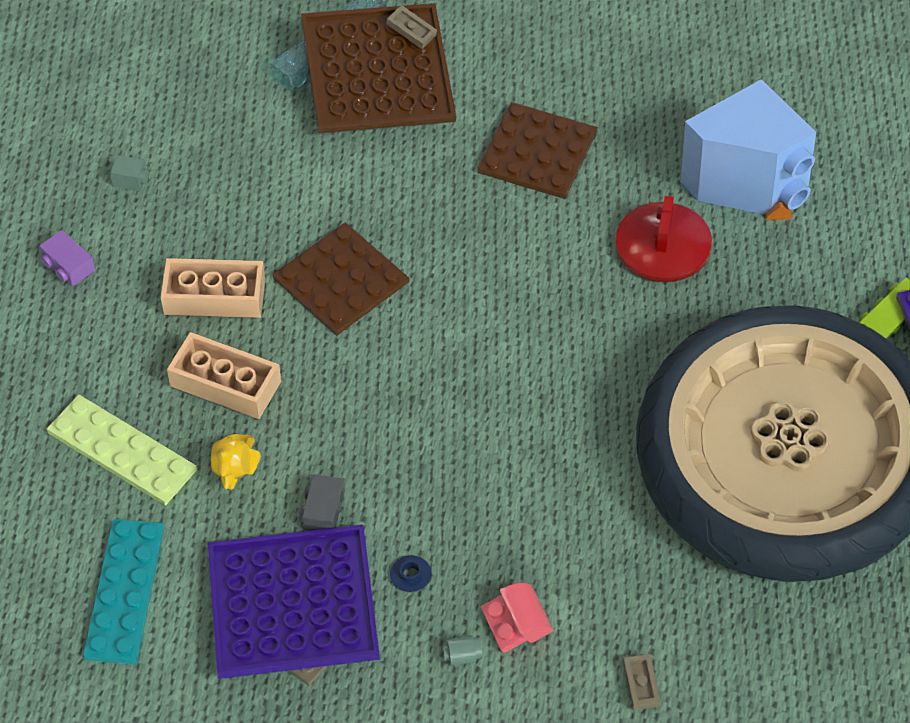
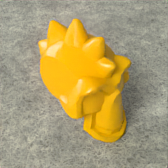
(234, 458)

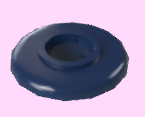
(414, 583)

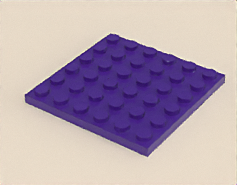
(292, 601)

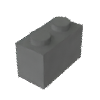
(323, 502)

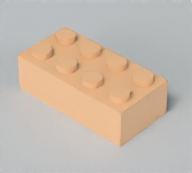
(213, 287)
(224, 375)

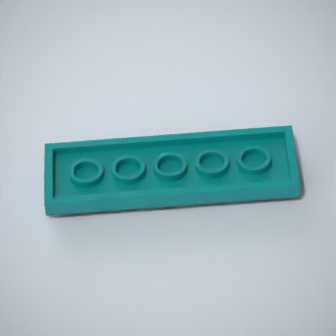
(124, 592)

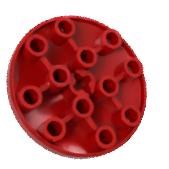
(663, 241)

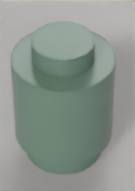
(462, 650)

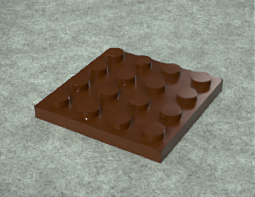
(537, 150)
(341, 278)

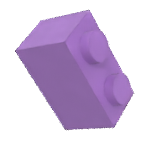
(66, 258)

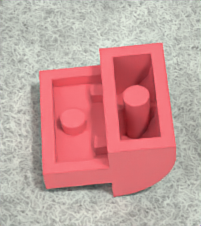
(516, 616)

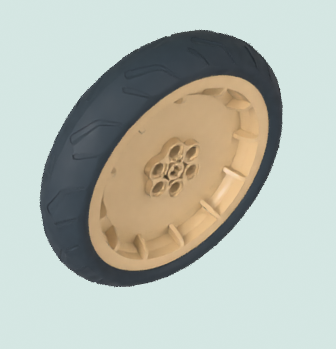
(769, 514)

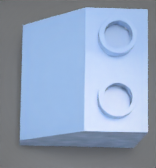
(748, 152)

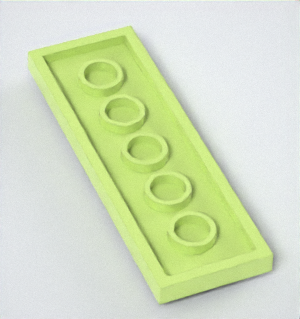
(122, 449)

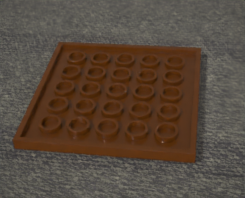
(372, 74)

